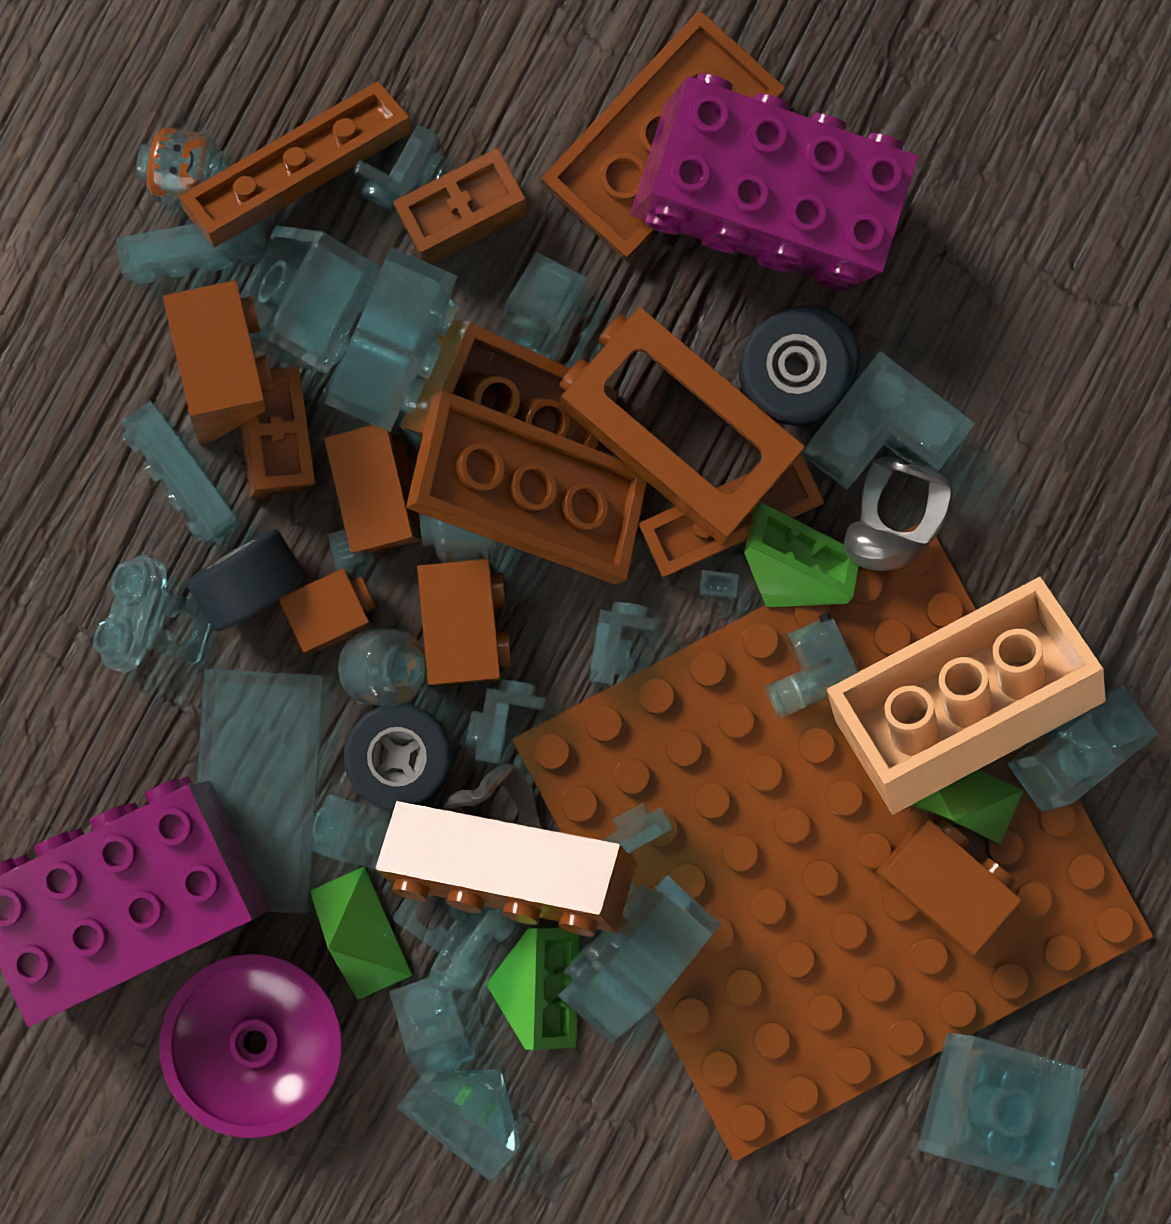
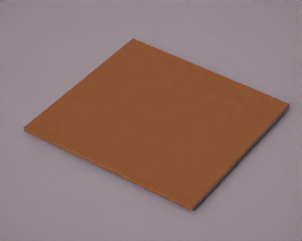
(778, 834)

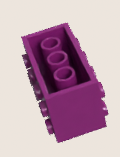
(774, 183)
(122, 897)

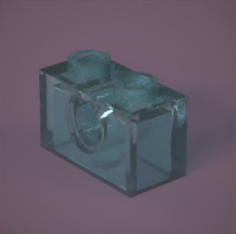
(1082, 751)

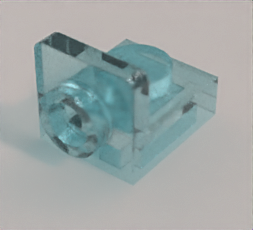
(610, 652)

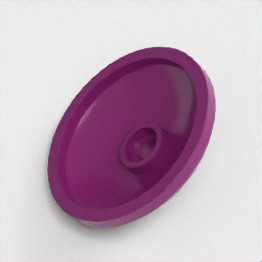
(215, 1070)

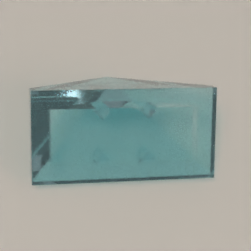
(467, 1115)

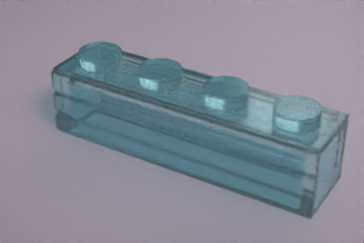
(183, 249)
(180, 472)

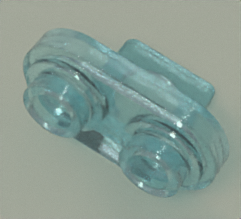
(139, 615)
(458, 947)

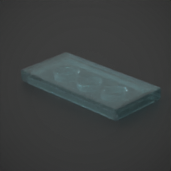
(264, 764)

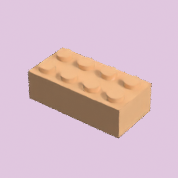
(967, 695)

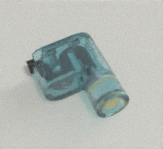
(822, 662)

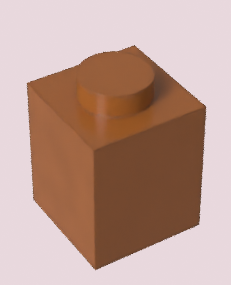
(328, 610)

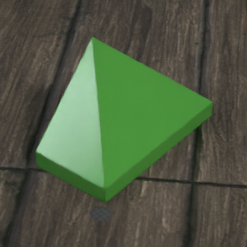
(797, 562)
(975, 804)
(359, 933)
(529, 988)

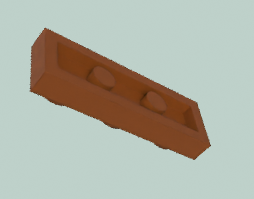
(680, 543)

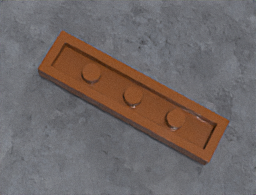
(295, 164)

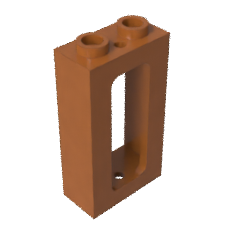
(651, 459)

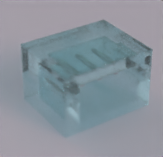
(341, 552)
(718, 584)

